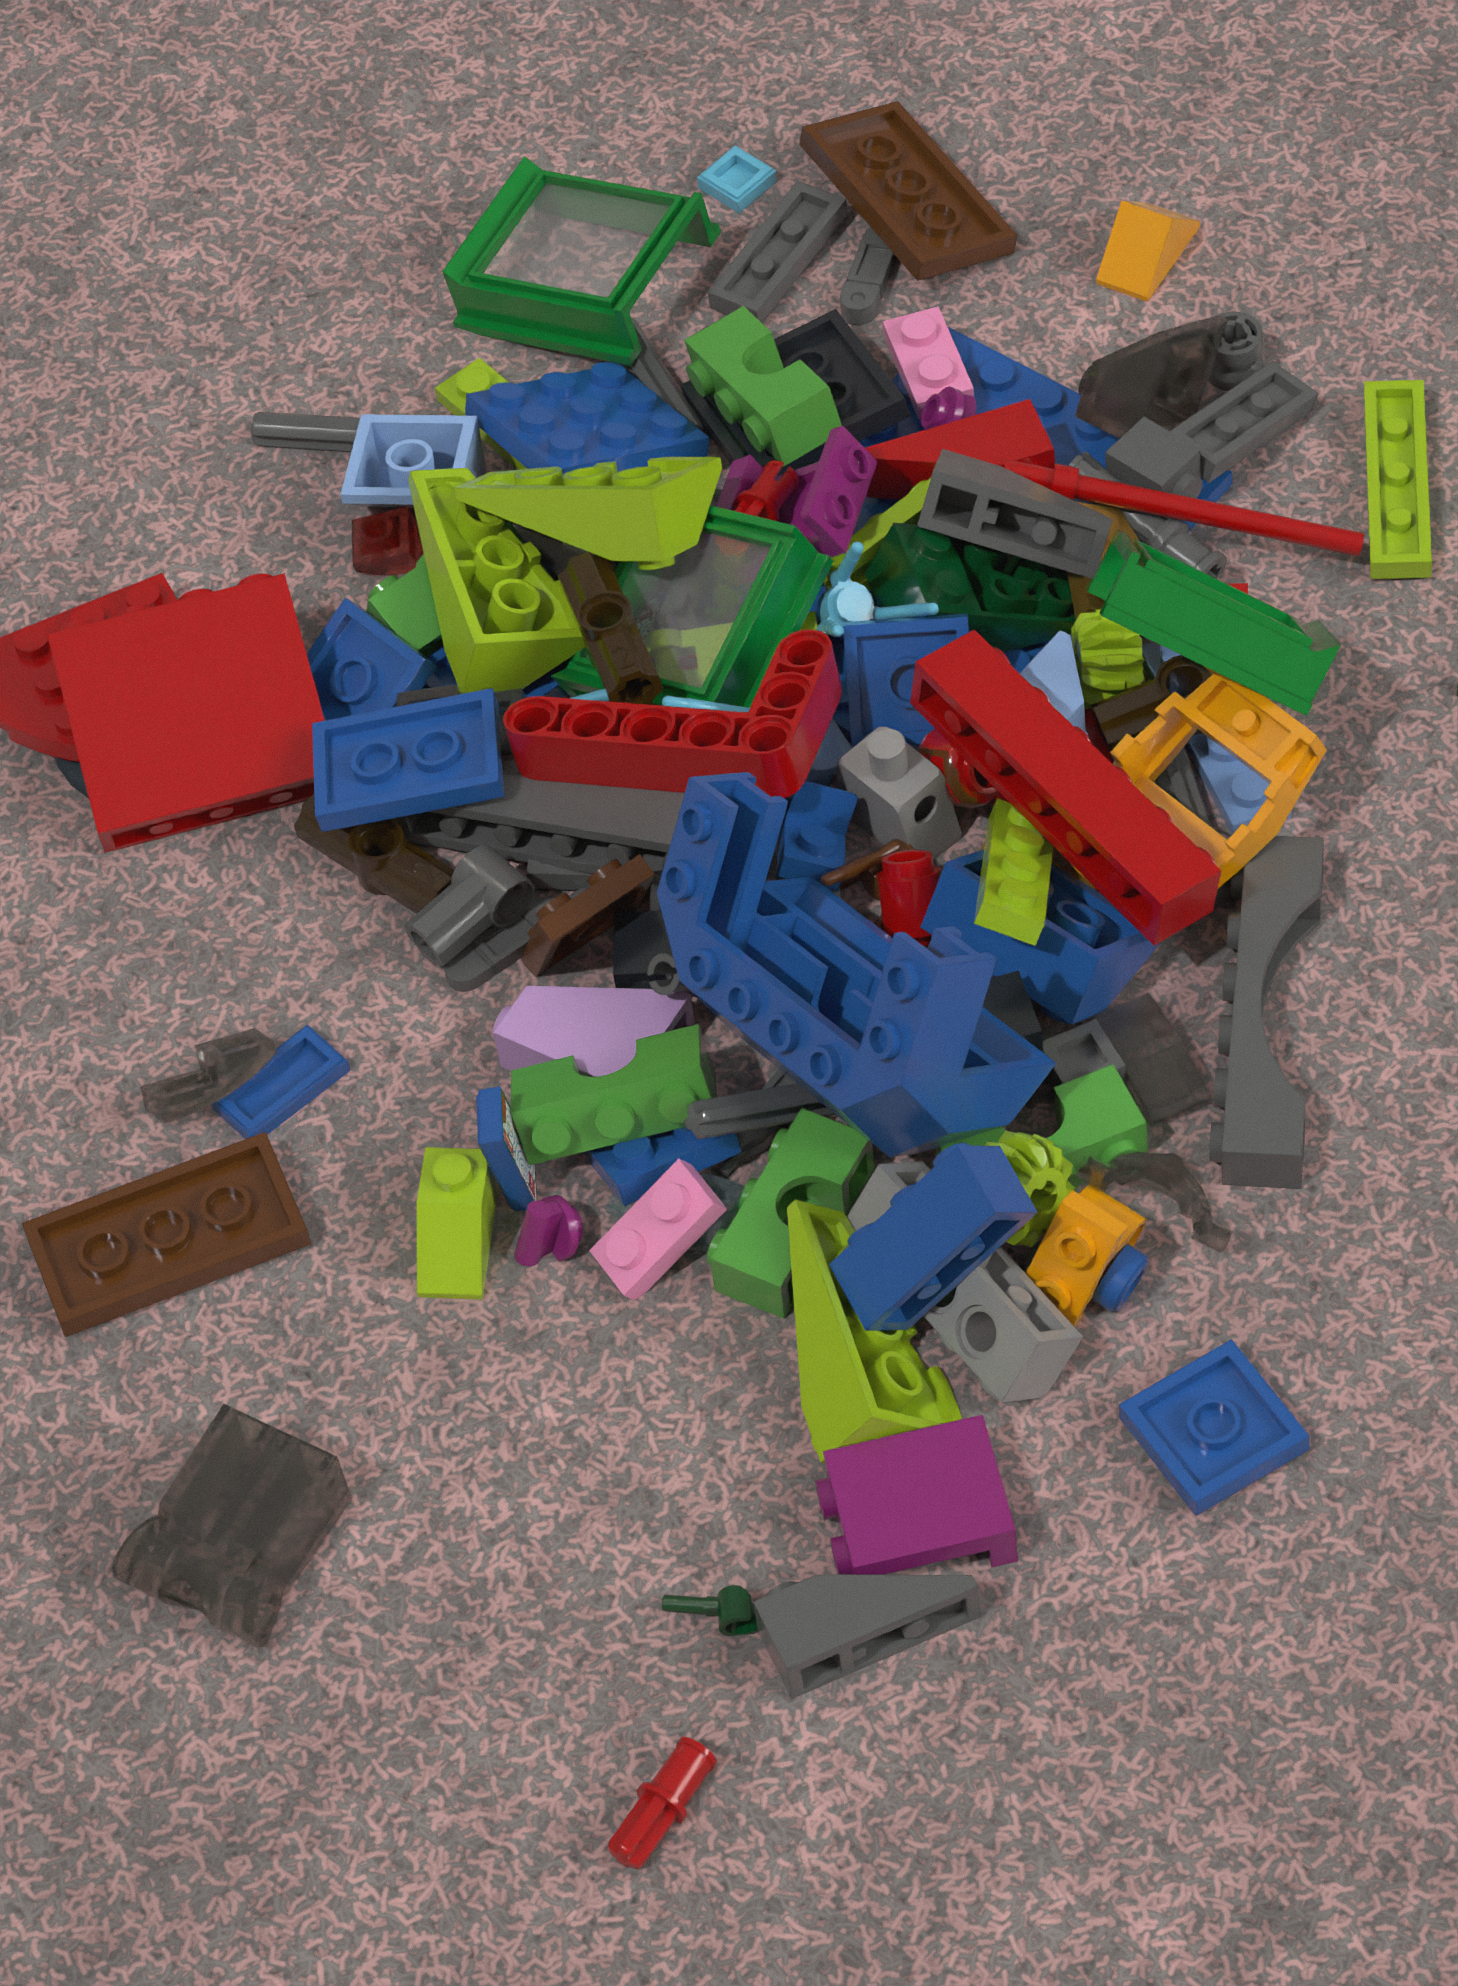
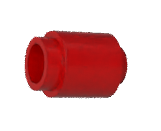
(906, 892)

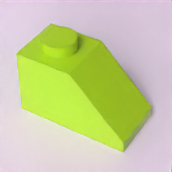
(454, 1223)

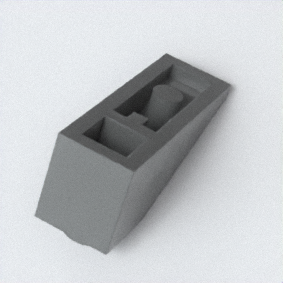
(1012, 515)
(848, 1622)

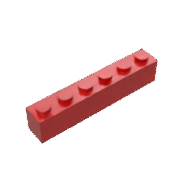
(1065, 787)

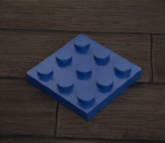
(584, 420)

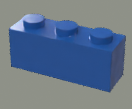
(932, 1236)

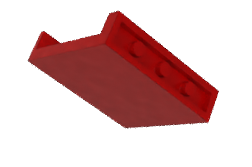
(190, 710)

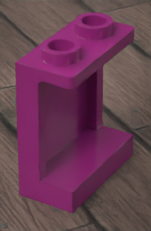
(827, 494)
(917, 1500)

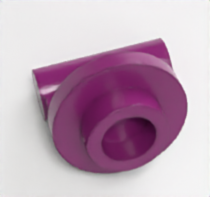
(947, 407)
(548, 1228)

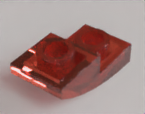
(386, 543)

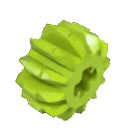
(1105, 657)
(1043, 1176)

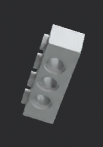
(992, 1316)

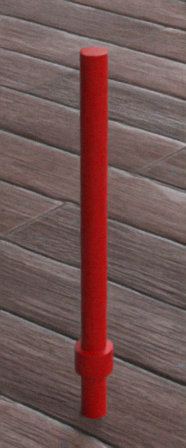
(1071, 484)

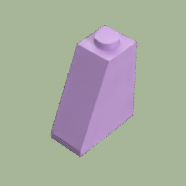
(585, 1022)

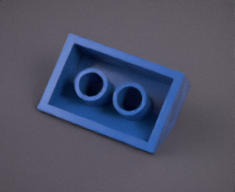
(1080, 956)

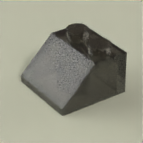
(1151, 378)

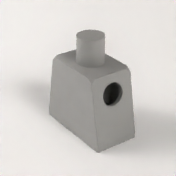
(895, 787)

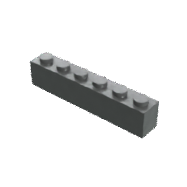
(557, 824)

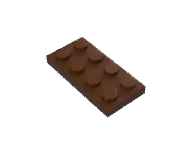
(908, 190)
(166, 1234)

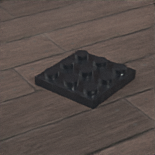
(859, 386)

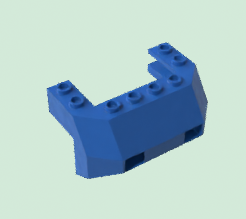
(828, 997)

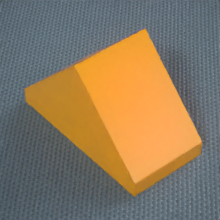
(1143, 248)

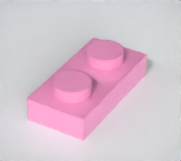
(925, 356)
(658, 1229)

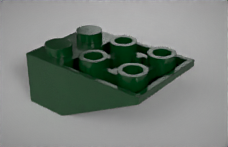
(1005, 595)

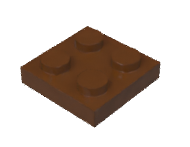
(572, 923)

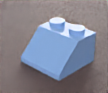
(396, 444)

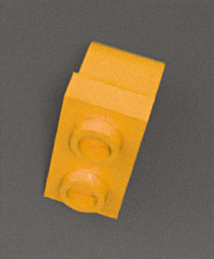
(1081, 1248)

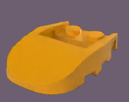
(1248, 729)

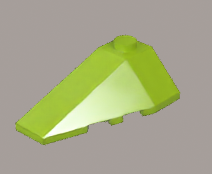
(616, 515)
(492, 598)
(852, 1379)

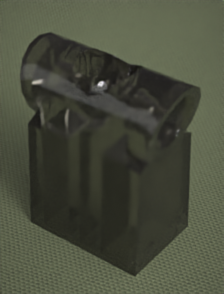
(237, 1525)

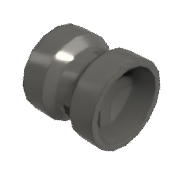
(1238, 352)

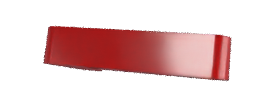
(668, 744)

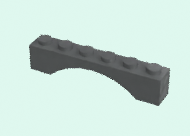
(1263, 1112)

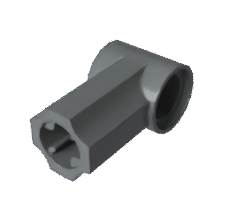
(481, 893)

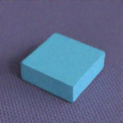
(737, 179)

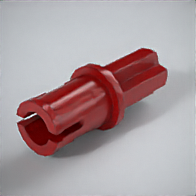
(767, 494)
(661, 1803)

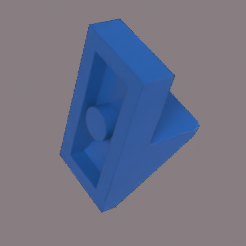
(814, 832)

